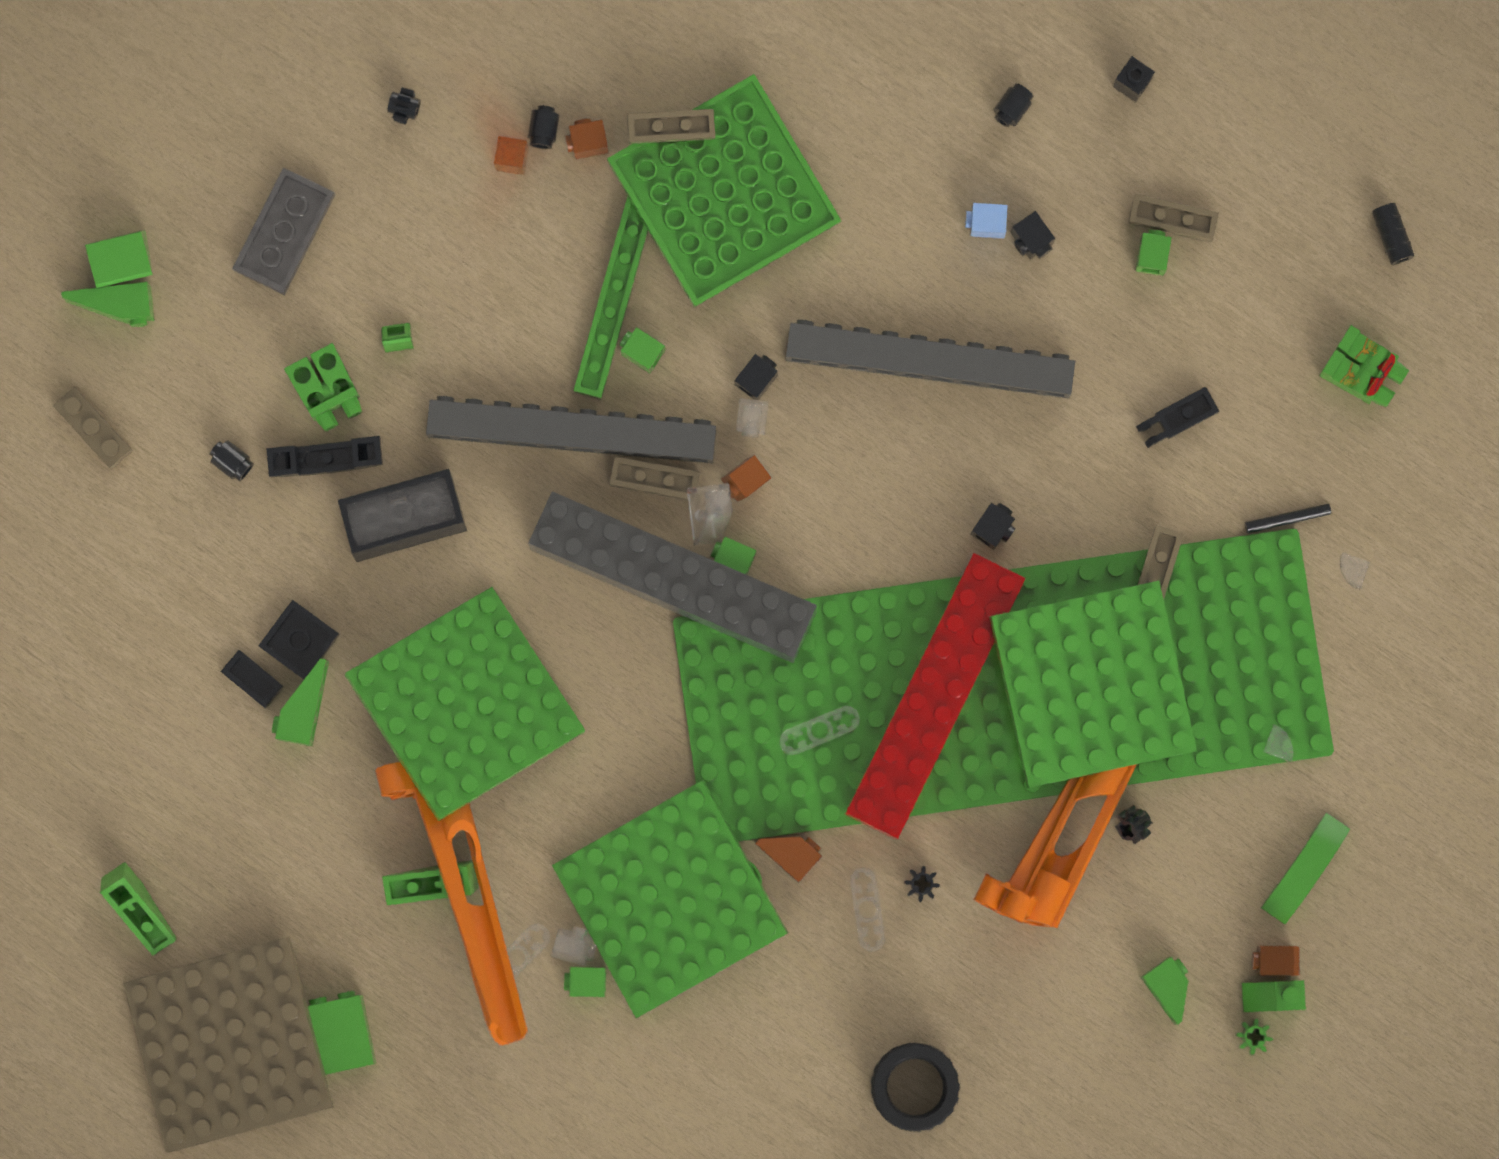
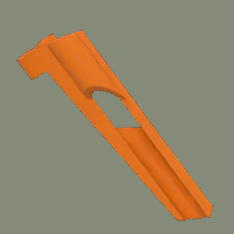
(1043, 880)
(477, 924)

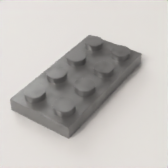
(283, 231)

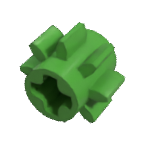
(1247, 1042)

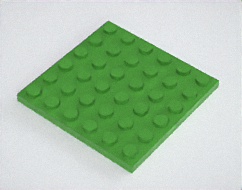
(727, 200)
(1093, 684)
(464, 703)
(670, 899)

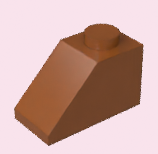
(792, 854)
(1276, 960)

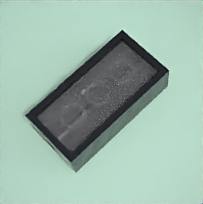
(402, 515)

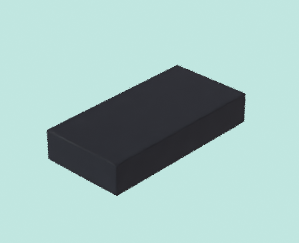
(252, 679)

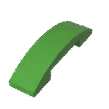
(1306, 869)

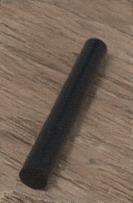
(1288, 518)

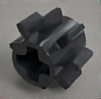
(403, 105)
(1133, 824)
(915, 889)

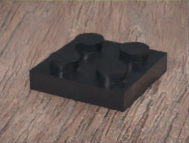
(298, 639)

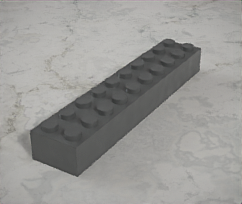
(672, 577)

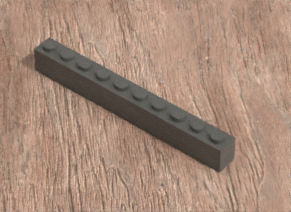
(930, 360)
(570, 430)

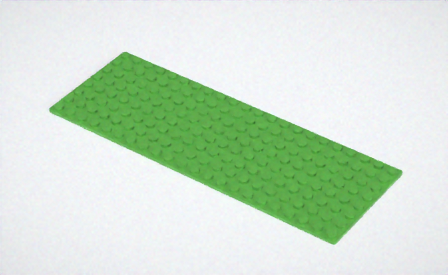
(1237, 636)

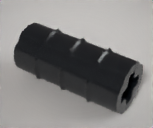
(1393, 233)

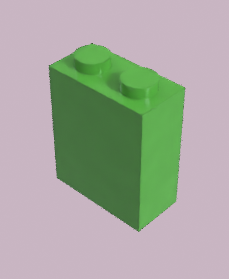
(342, 1032)

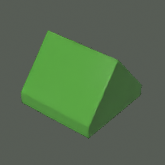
(397, 337)

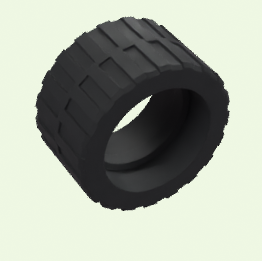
(949, 1094)

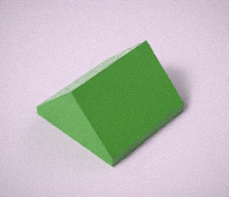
(119, 259)

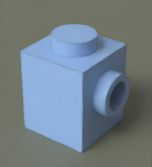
(987, 220)

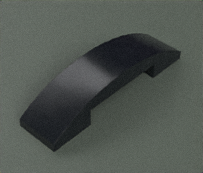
(324, 458)

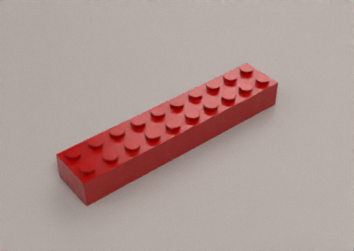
(934, 697)

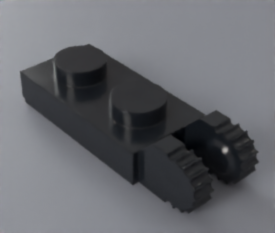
(1181, 416)

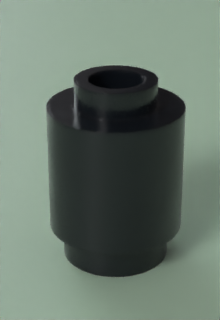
(1013, 105)
(543, 127)
(231, 460)

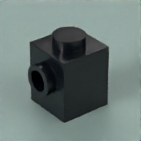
(1032, 237)
(994, 525)

